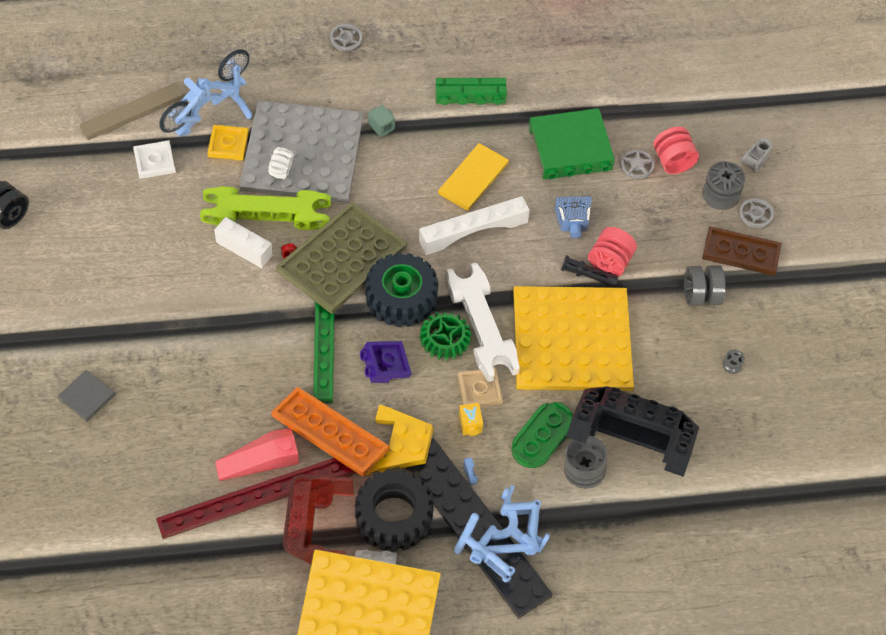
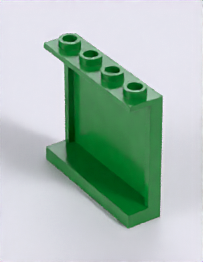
(572, 143)

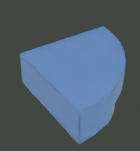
(468, 468)

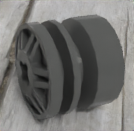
(723, 185)
(585, 463)

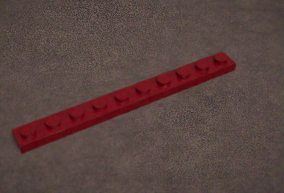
(243, 499)

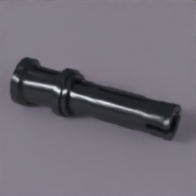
(580, 268)

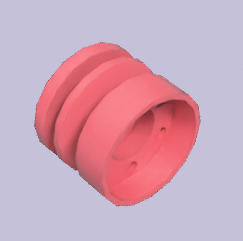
(676, 150)
(612, 251)

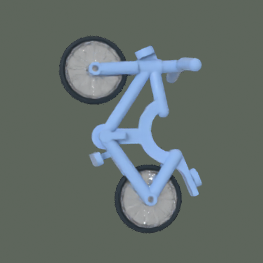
(184, 115)

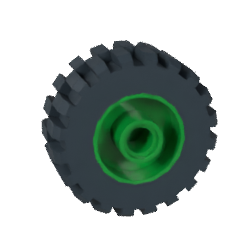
(401, 289)

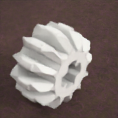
(280, 163)

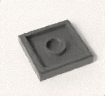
(86, 395)

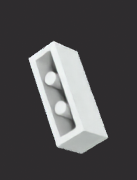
(243, 242)

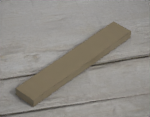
(132, 111)

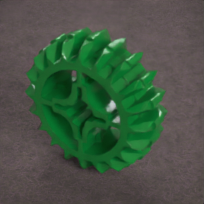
(449, 330)

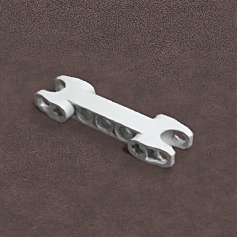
(492, 347)

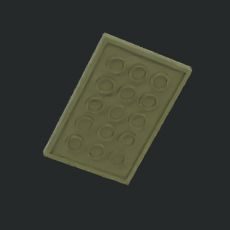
(339, 256)

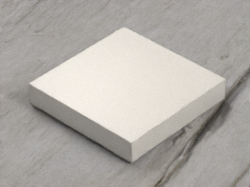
(154, 159)

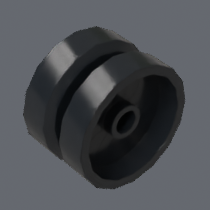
(12, 205)

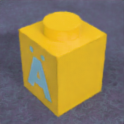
(470, 419)

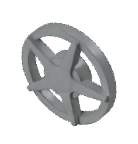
(346, 37)
(637, 164)
(756, 213)

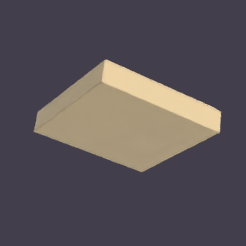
(477, 389)

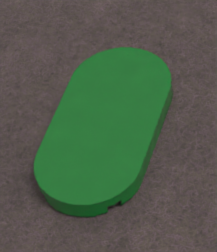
(541, 435)

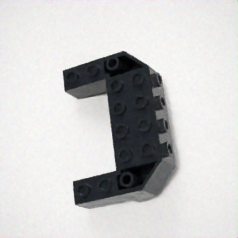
(637, 422)

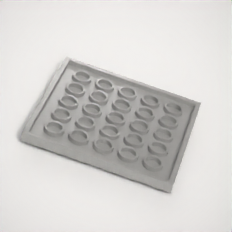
(322, 147)

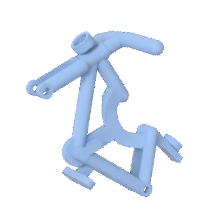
(527, 543)

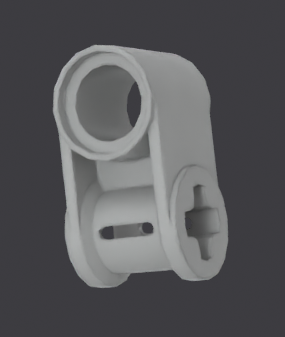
(756, 156)

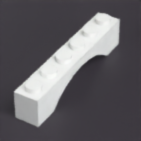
(442, 234)

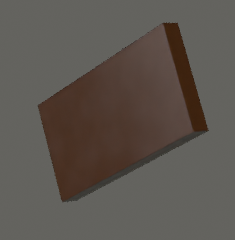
(742, 251)

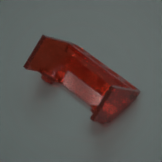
(304, 496)

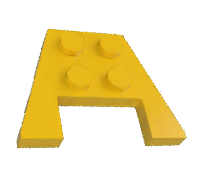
(408, 440)

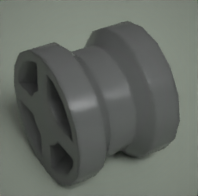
(736, 357)

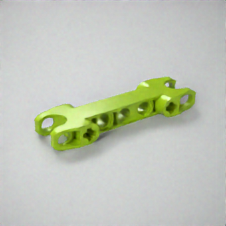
(266, 208)

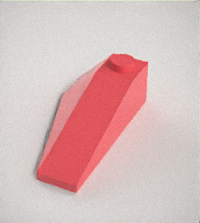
(266, 453)

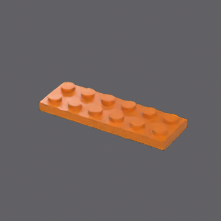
(330, 431)

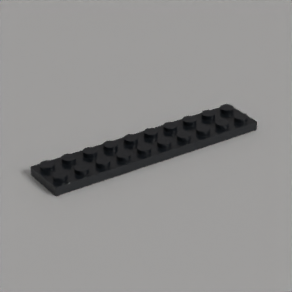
(456, 503)

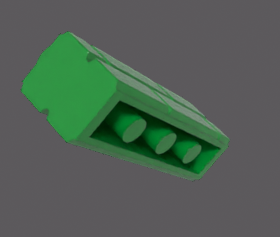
(470, 90)

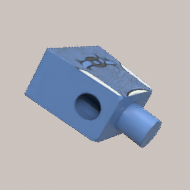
(573, 214)

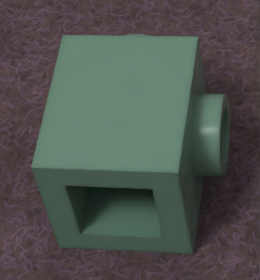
(381, 120)

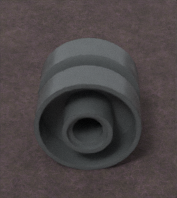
(704, 285)

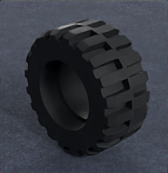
(394, 486)

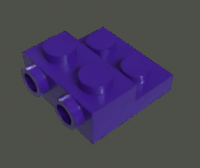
(385, 361)

